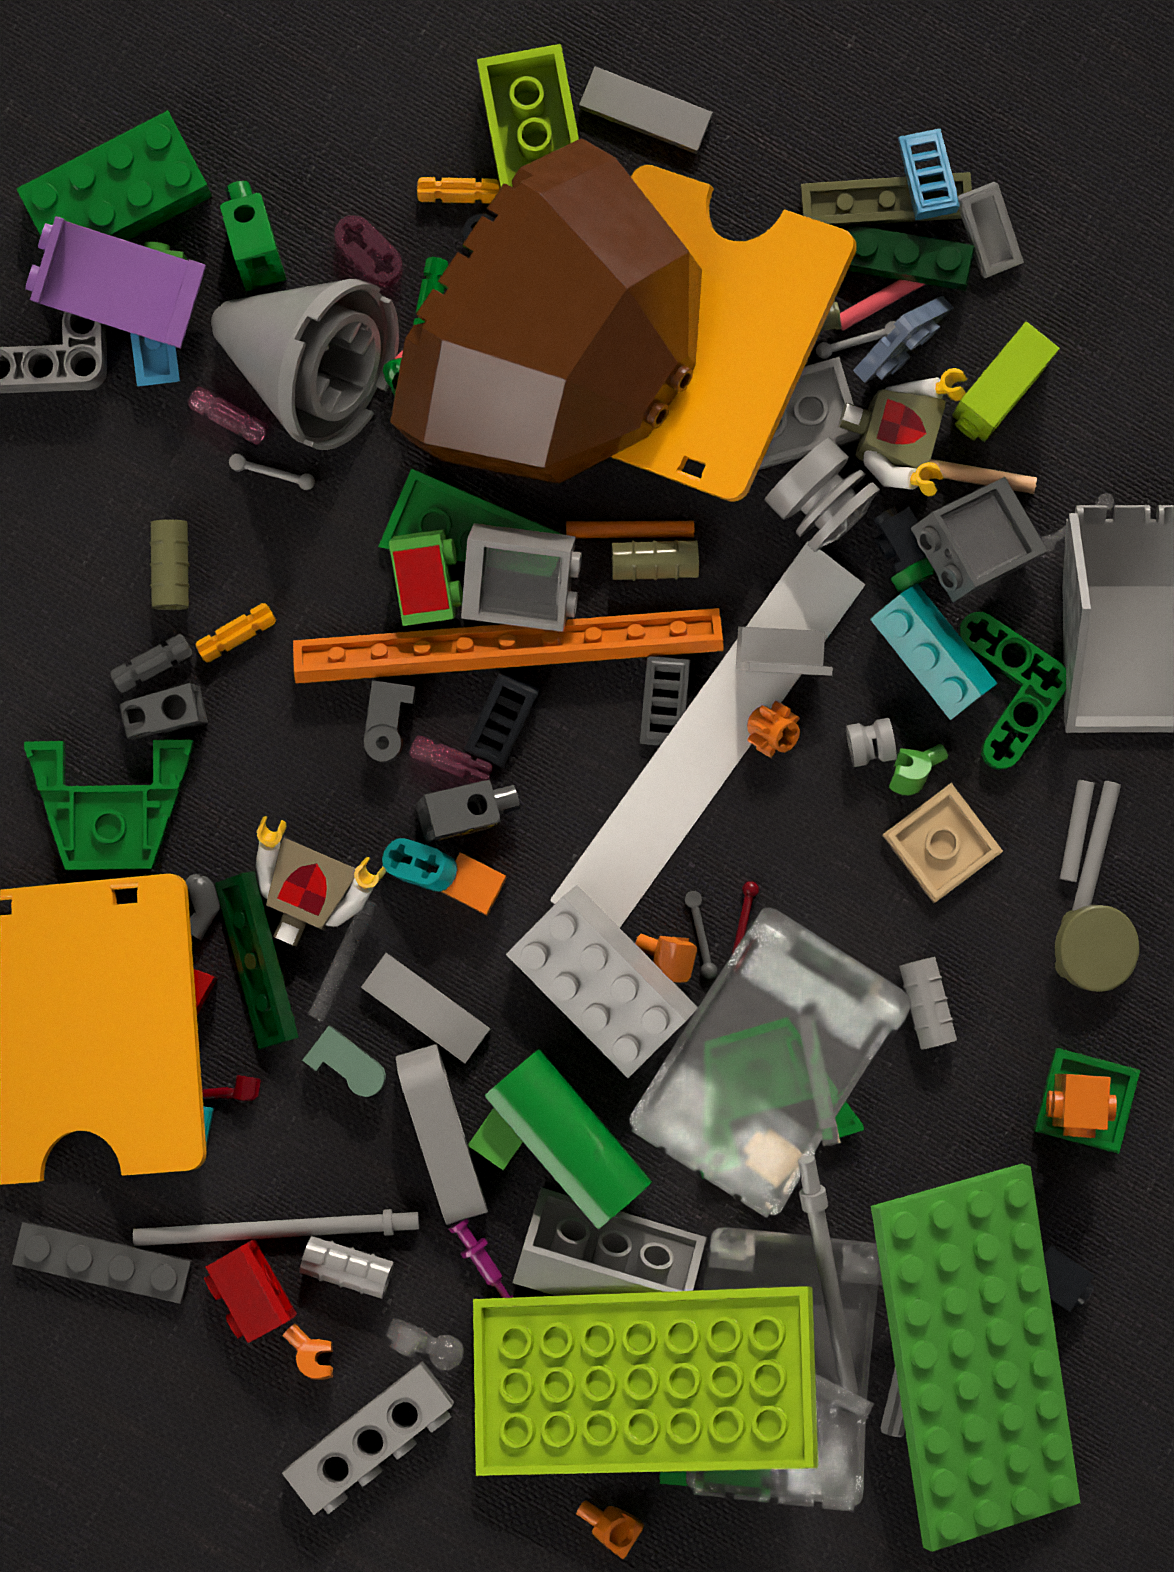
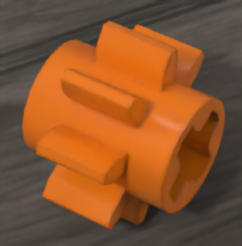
(773, 729)

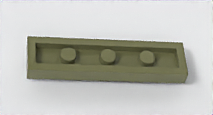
(871, 200)

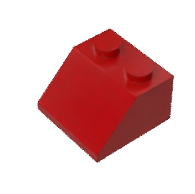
(249, 1292)

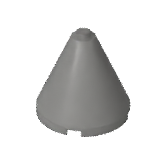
(313, 354)

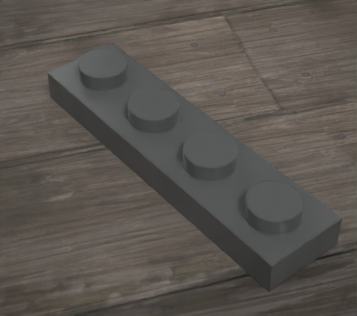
(102, 1262)

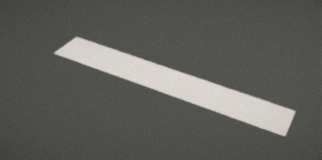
(704, 745)

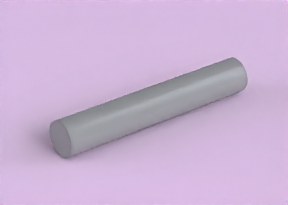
(1077, 831)

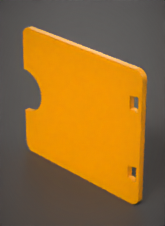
(755, 333)
(99, 1025)

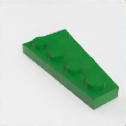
(435, 505)

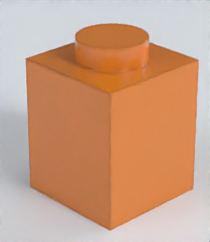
(475, 884)

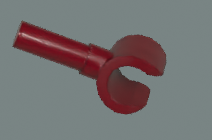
(245, 1089)

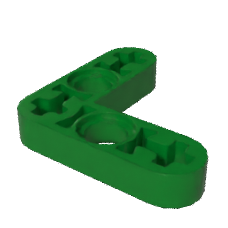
(1029, 692)

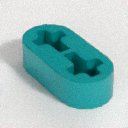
(416, 872)

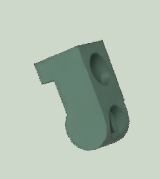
(362, 1072)

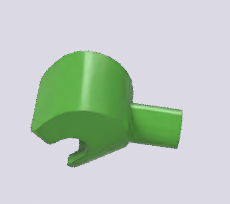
(914, 767)

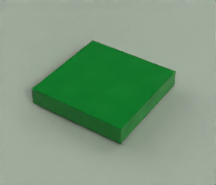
(1122, 1084)

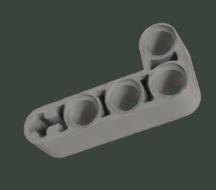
(64, 359)
(440, 1134)

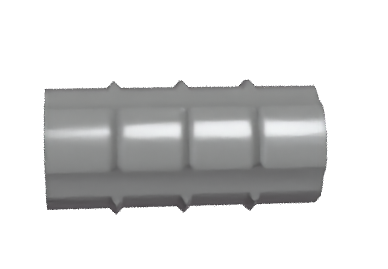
(928, 1003)
(346, 1267)

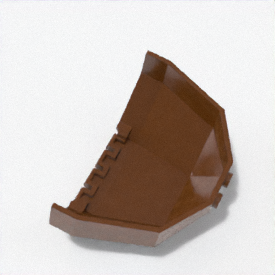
(555, 328)

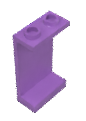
(115, 282)

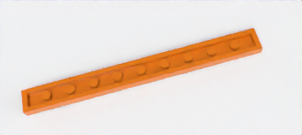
(506, 646)

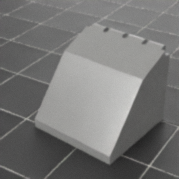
(1119, 619)

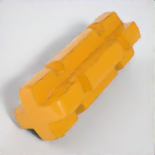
(457, 190)
(235, 632)

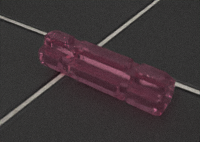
(228, 415)
(450, 759)

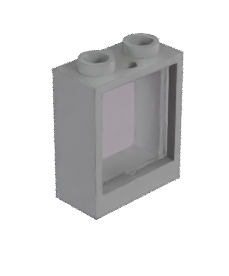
(520, 577)

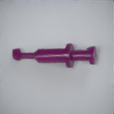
(479, 1256)

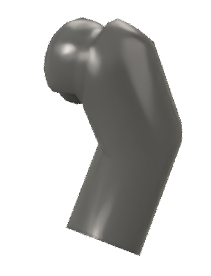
(205, 903)

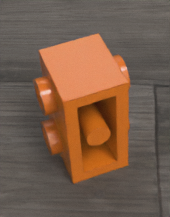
(1081, 1104)

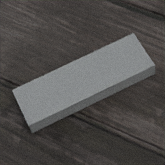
(645, 110)
(425, 1008)

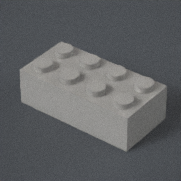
(602, 981)

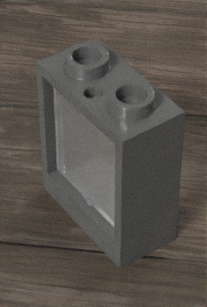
(978, 539)

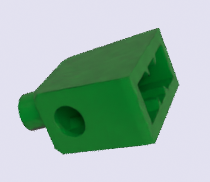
(251, 237)

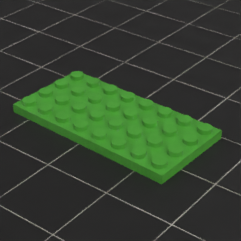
(975, 1355)

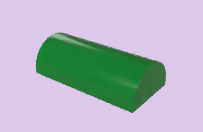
(568, 1139)

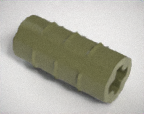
(655, 560)
(169, 565)

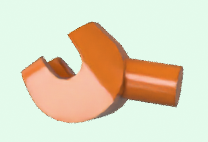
(671, 954)
(308, 1353)
(612, 1527)

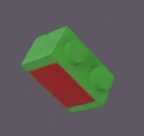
(425, 577)

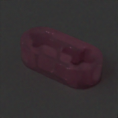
(361, 258)

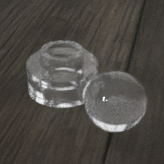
(444, 1352)

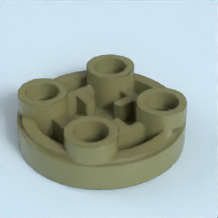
(1096, 948)

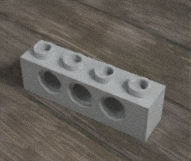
(308, 1472)

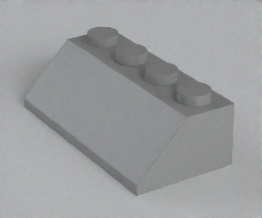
(626, 1255)

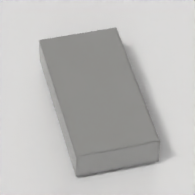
(989, 229)

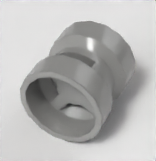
(861, 743)

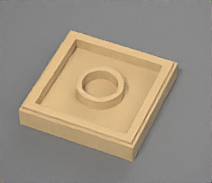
(942, 843)

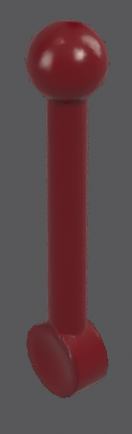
(750, 890)

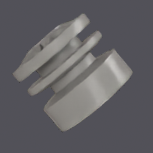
(822, 495)

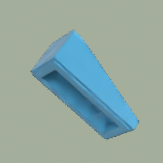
(937, 206)

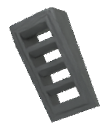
(663, 665)

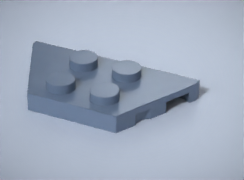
(910, 331)

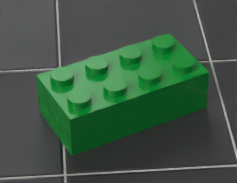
(122, 183)

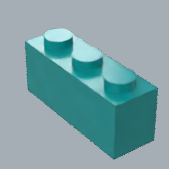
(933, 651)

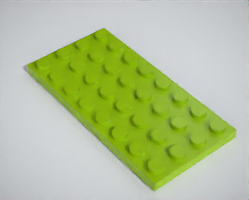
(645, 1382)

